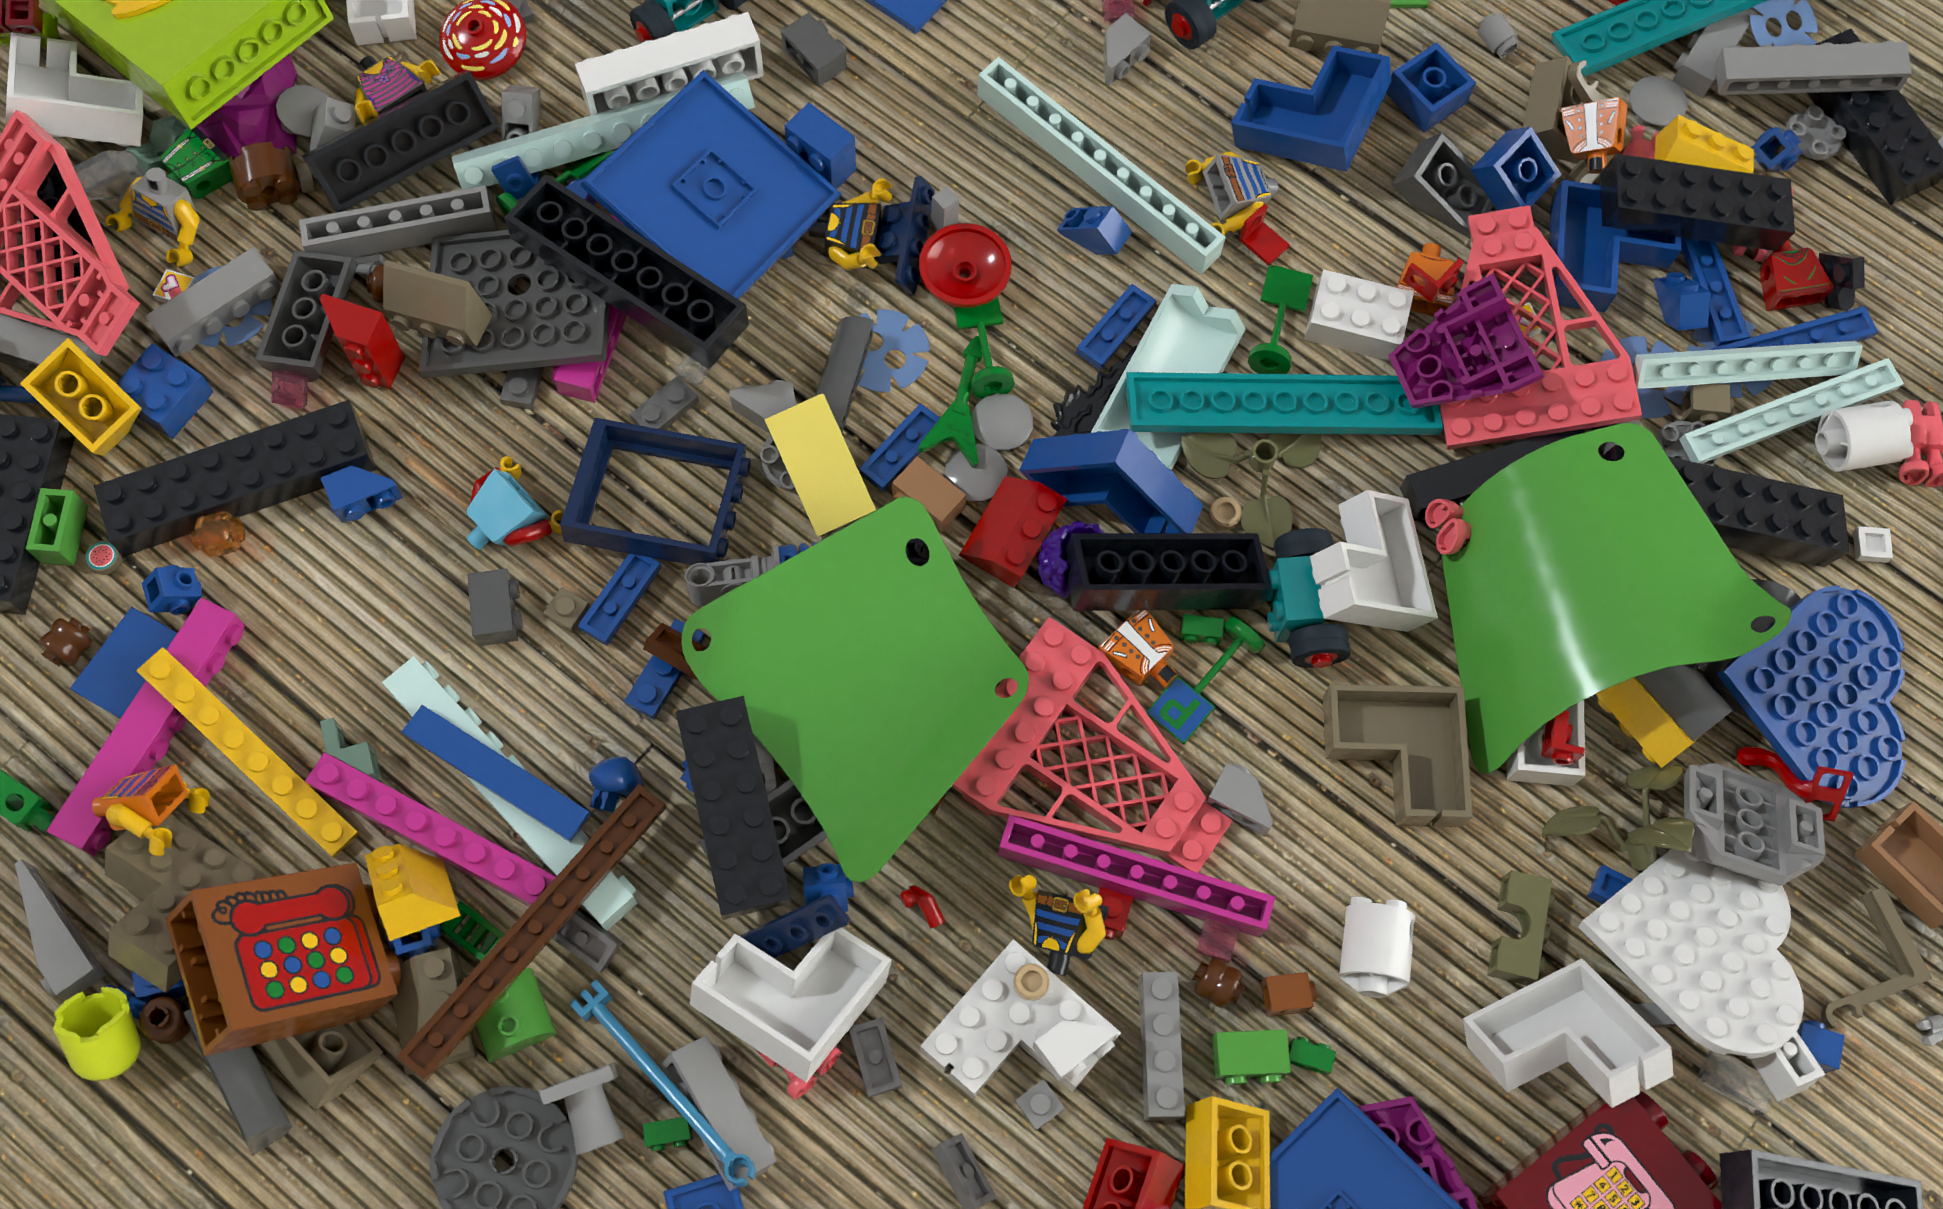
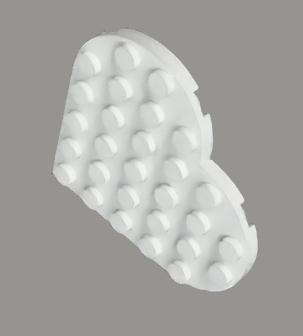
(1706, 952)

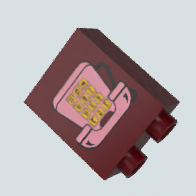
(1608, 1163)

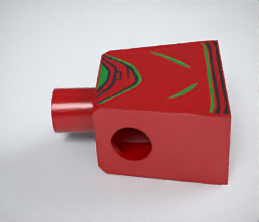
(1793, 278)

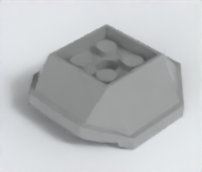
(1751, 824)

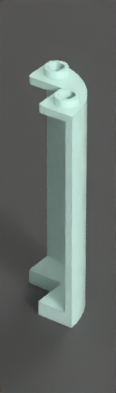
(1180, 339)

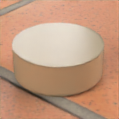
(1225, 513)
(1031, 982)

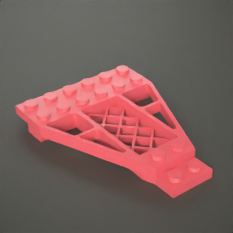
(100, 302)
(1566, 396)
(1058, 666)

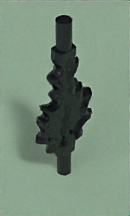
(1081, 410)

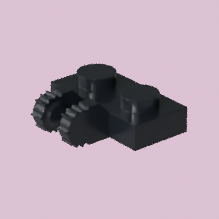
(1846, 275)

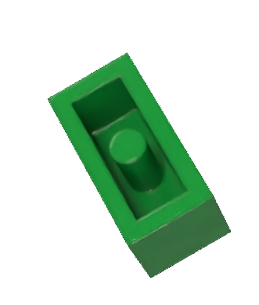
(1201, 629)
(1310, 1056)
(667, 1132)

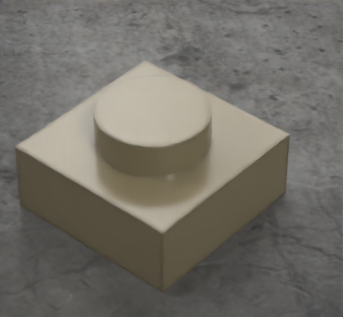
(566, 609)

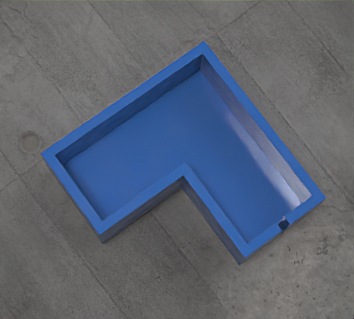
(1319, 123)
(1594, 251)
(1115, 472)

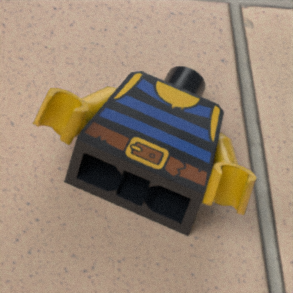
(854, 228)
(1061, 922)

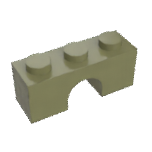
(1529, 901)

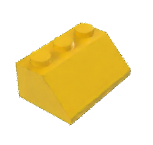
(1697, 145)
(83, 398)
(1645, 721)
(410, 889)
(1227, 1155)

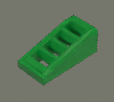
(448, 928)

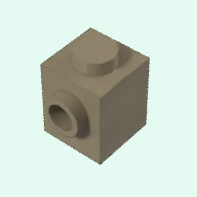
(1707, 403)

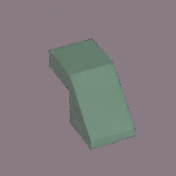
(162, 136)
(358, 756)

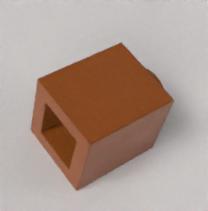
(1288, 994)

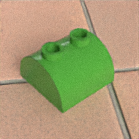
(516, 1019)

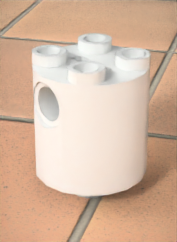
(1864, 436)
(1377, 947)

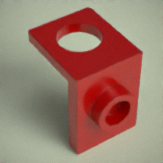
(1261, 238)
(1433, 287)

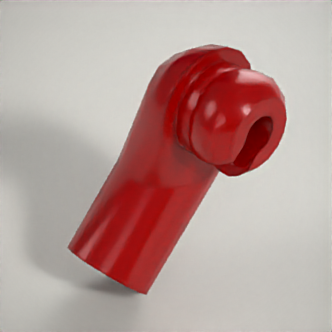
(926, 902)

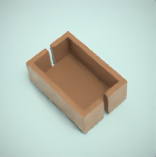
(1909, 861)

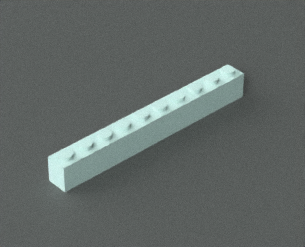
(576, 138)
(1100, 165)
(417, 686)

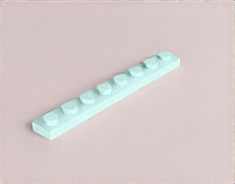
(1746, 364)
(1790, 411)

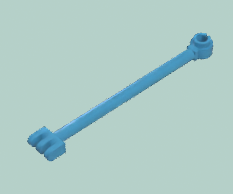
(597, 1008)

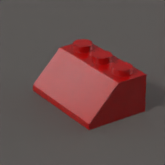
(365, 341)
(1012, 528)
(1133, 1178)

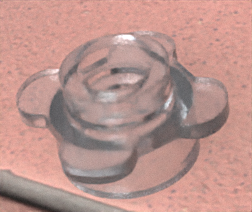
(691, 376)

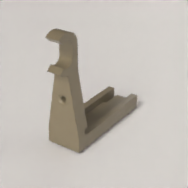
(1587, 94)
(1901, 949)

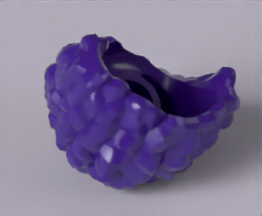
(1051, 564)

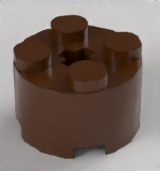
(265, 176)

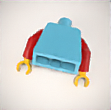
(506, 510)

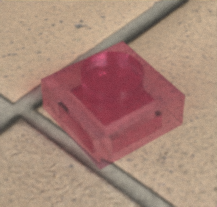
(1116, 8)
(289, 388)
(1217, 940)

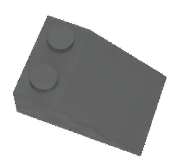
(1442, 185)

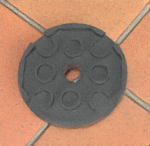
(496, 1122)

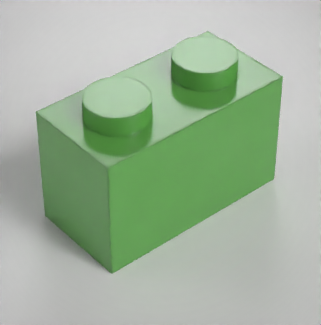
(57, 527)
(1251, 1055)

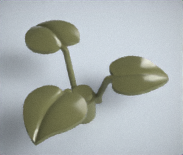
(1212, 457)
(1641, 843)

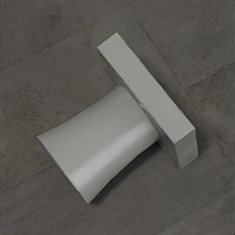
(587, 1108)

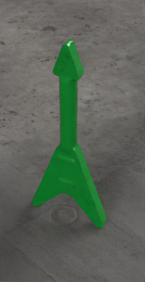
(956, 422)

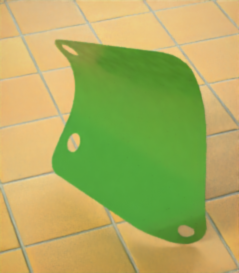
(1587, 581)
(862, 677)

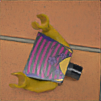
(389, 84)

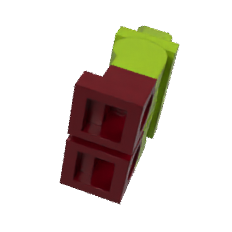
(27, 19)

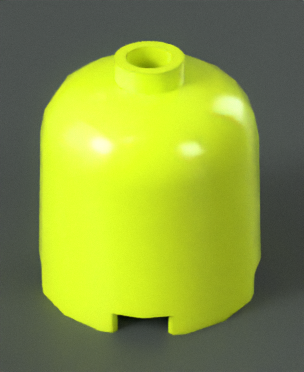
(98, 1034)

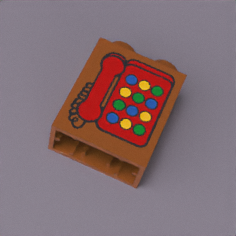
(281, 956)

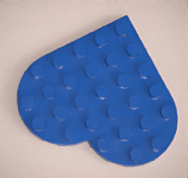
(1827, 692)

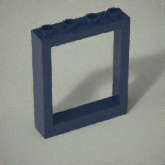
(611, 435)

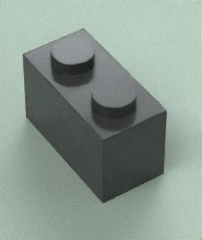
(814, 49)
(493, 607)

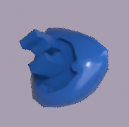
(613, 778)

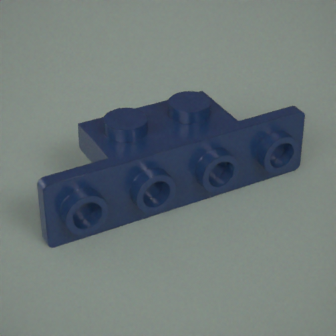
(904, 234)
(798, 927)

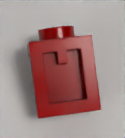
(1556, 739)
(1118, 912)

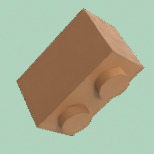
(931, 489)

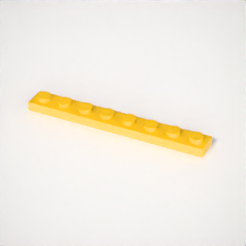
(247, 752)

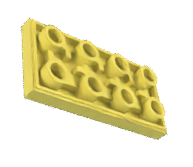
(820, 465)

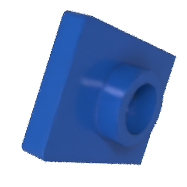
(515, 177)

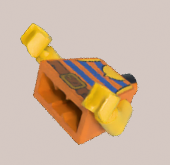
(146, 801)

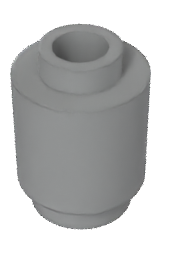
(1498, 35)

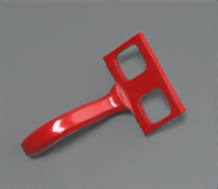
(1806, 790)

